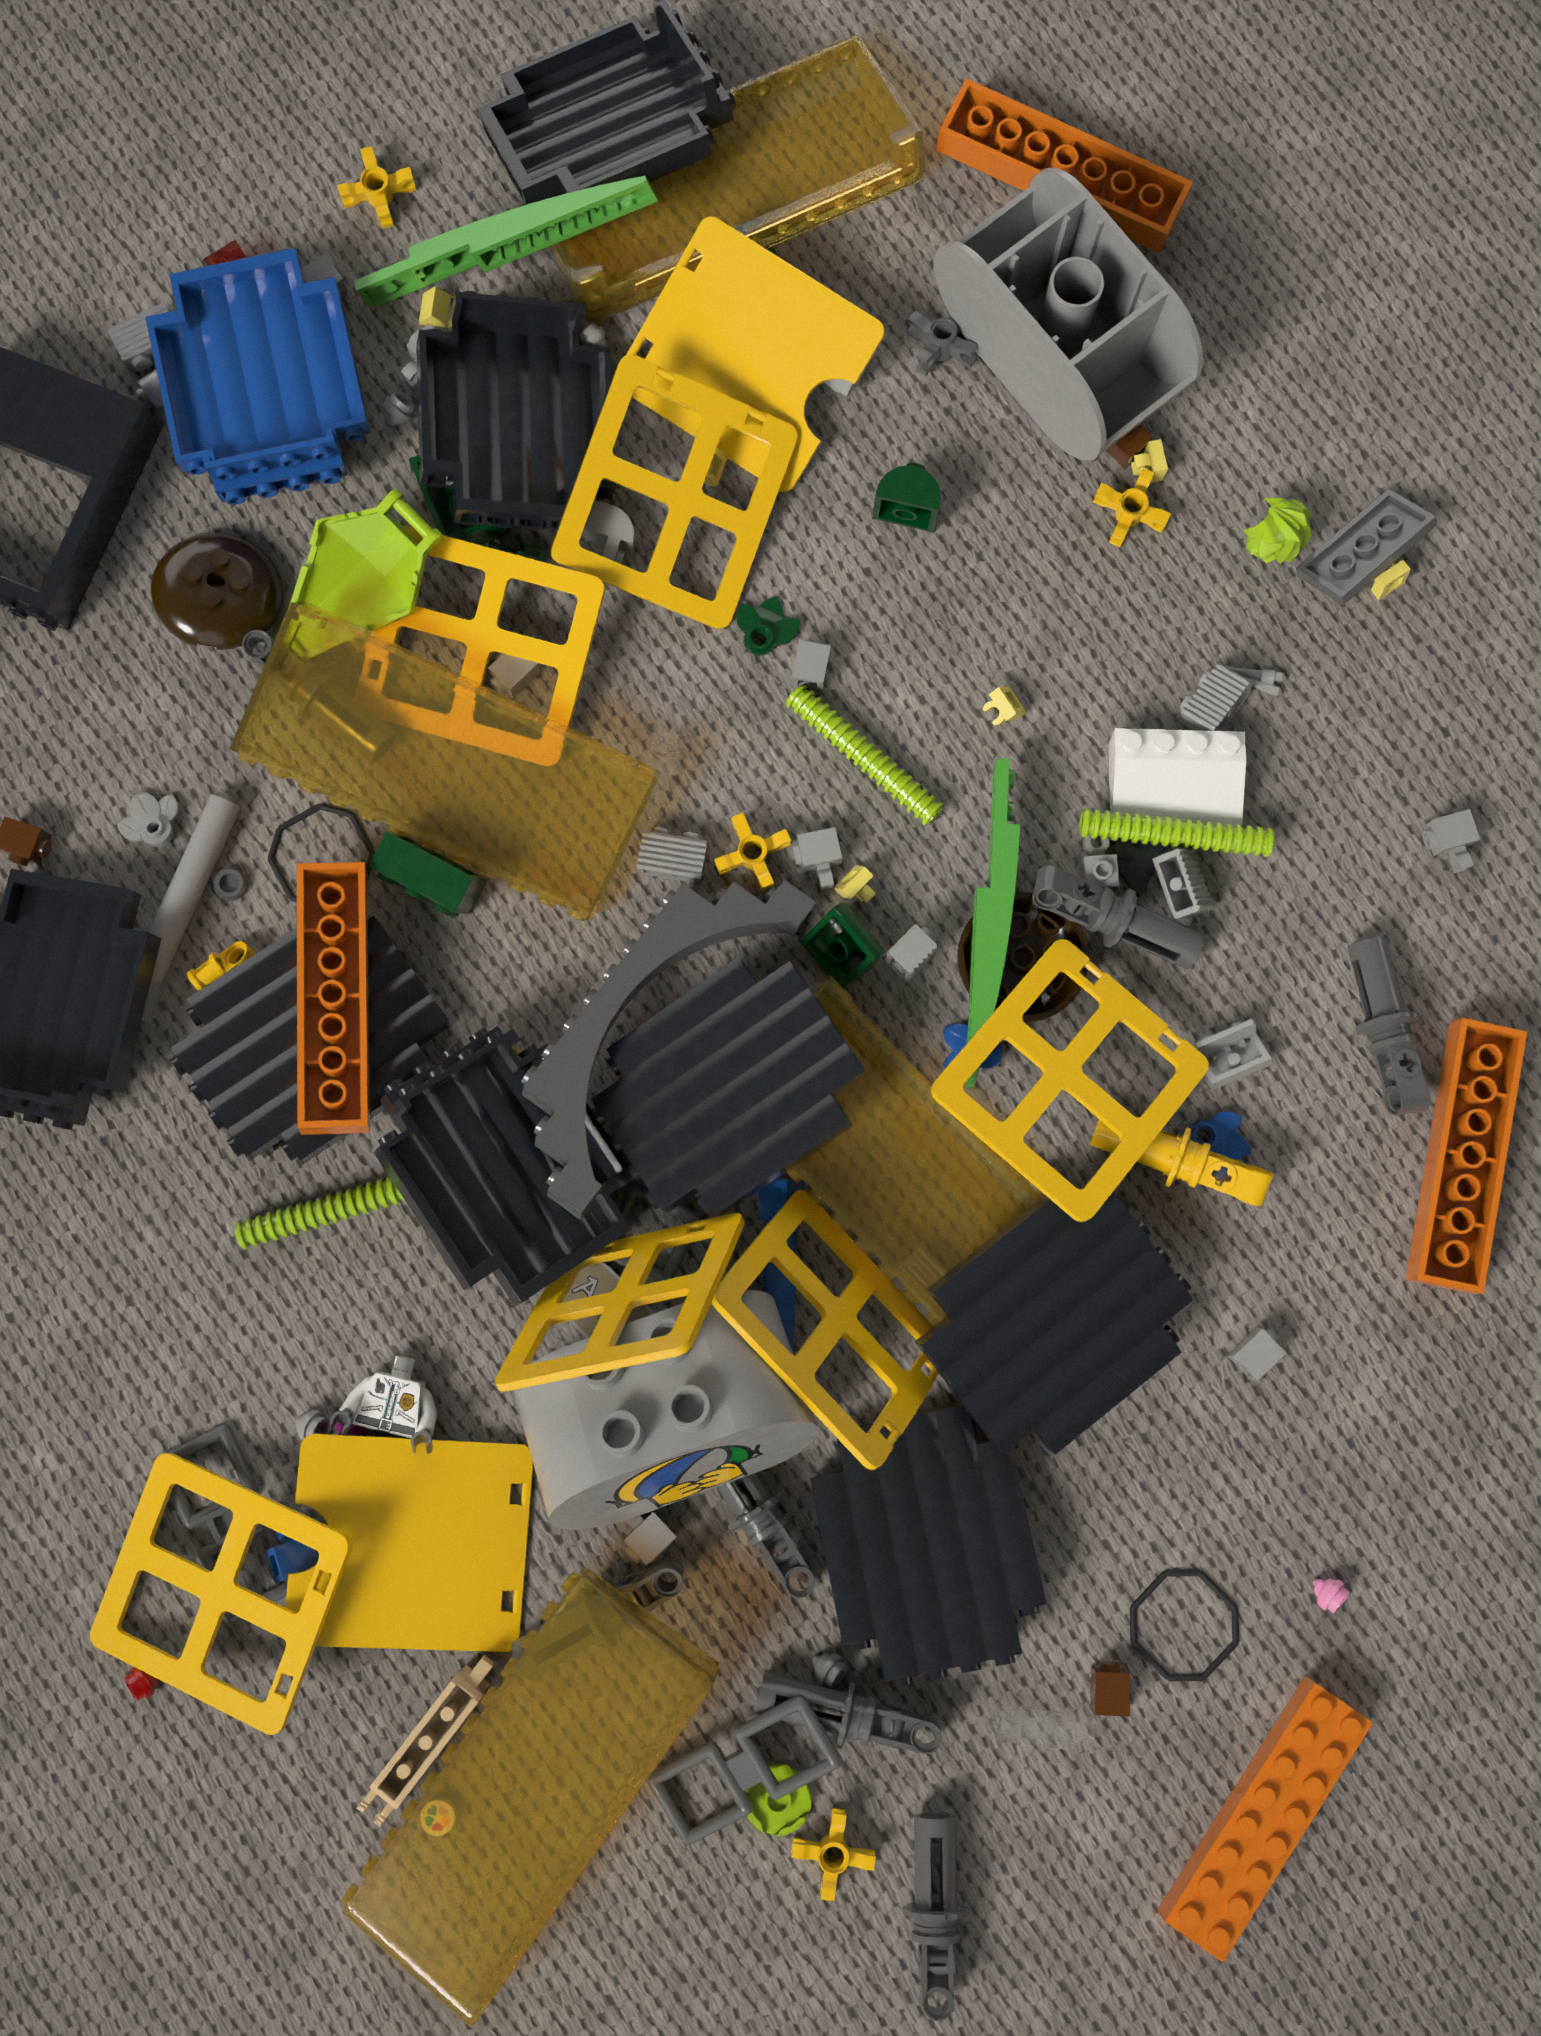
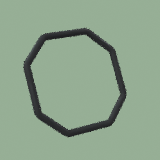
(301, 816)
(1212, 1667)

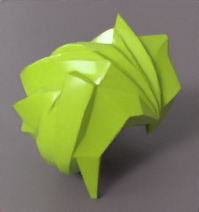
(1281, 532)

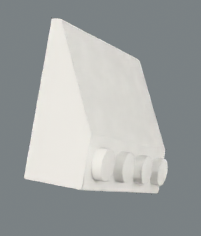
(1178, 774)

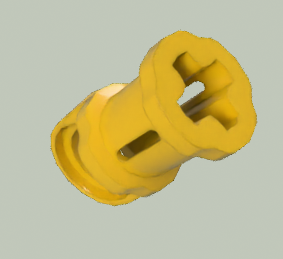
(219, 964)

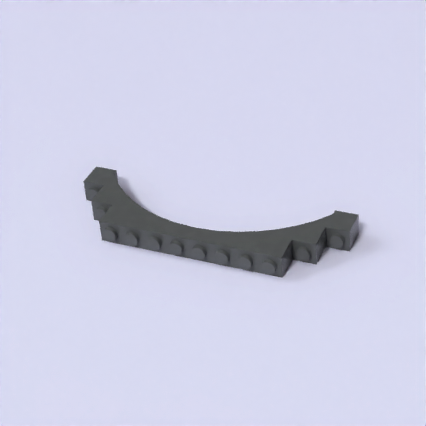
(677, 931)

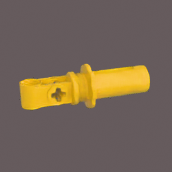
(1194, 1162)

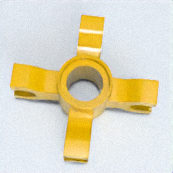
(374, 176)
(1110, 498)
(768, 845)
(812, 1850)

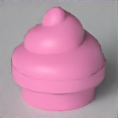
(1330, 1594)

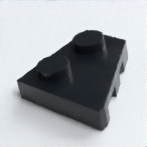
(1135, 862)

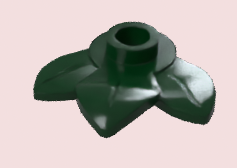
(524, 550)
(766, 622)

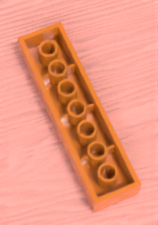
(1019, 142)
(332, 999)
(1466, 1156)
(1263, 1819)

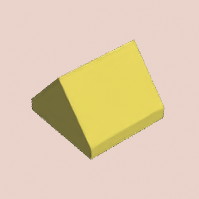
(435, 307)

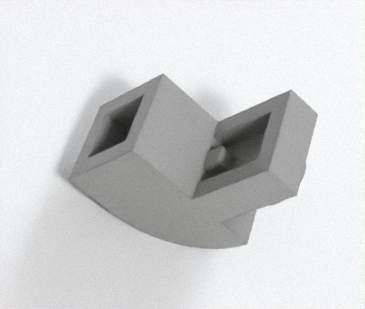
(612, 528)

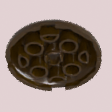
(222, 615)
(1033, 933)

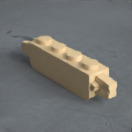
(428, 1738)

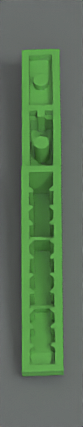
(505, 237)
(993, 906)

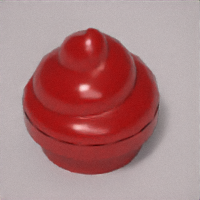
(141, 1683)

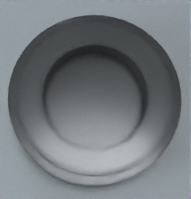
(230, 884)

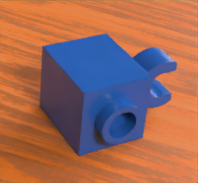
(290, 1558)

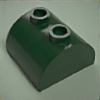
(908, 498)
(843, 945)

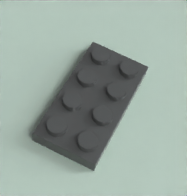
(1366, 546)

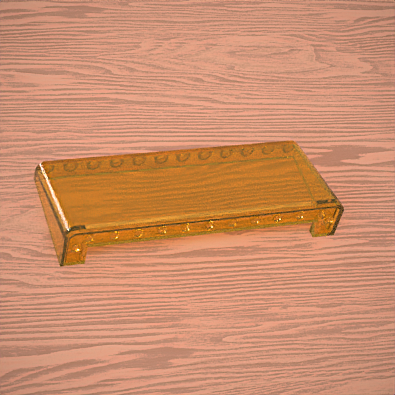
(794, 157)
(443, 760)
(908, 1170)
(529, 1792)

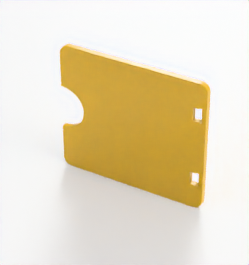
(755, 335)
(425, 1537)

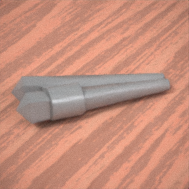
(1262, 679)

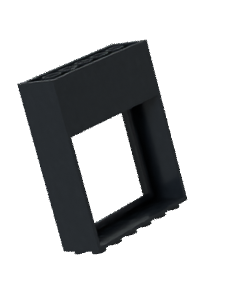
(88, 435)

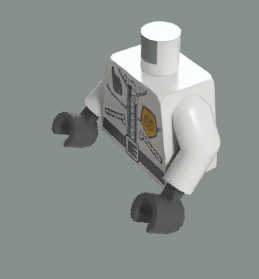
(391, 1405)

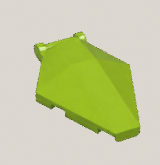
(367, 564)

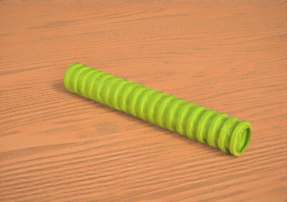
(864, 754)
(1177, 832)
(317, 1213)

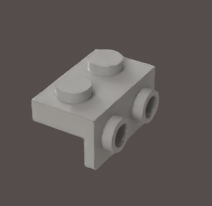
(1233, 1053)

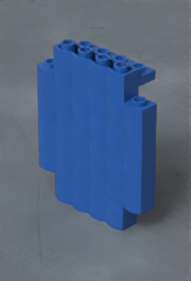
(258, 376)

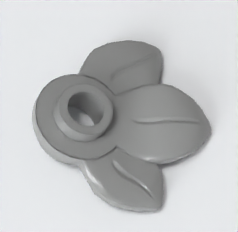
(147, 816)

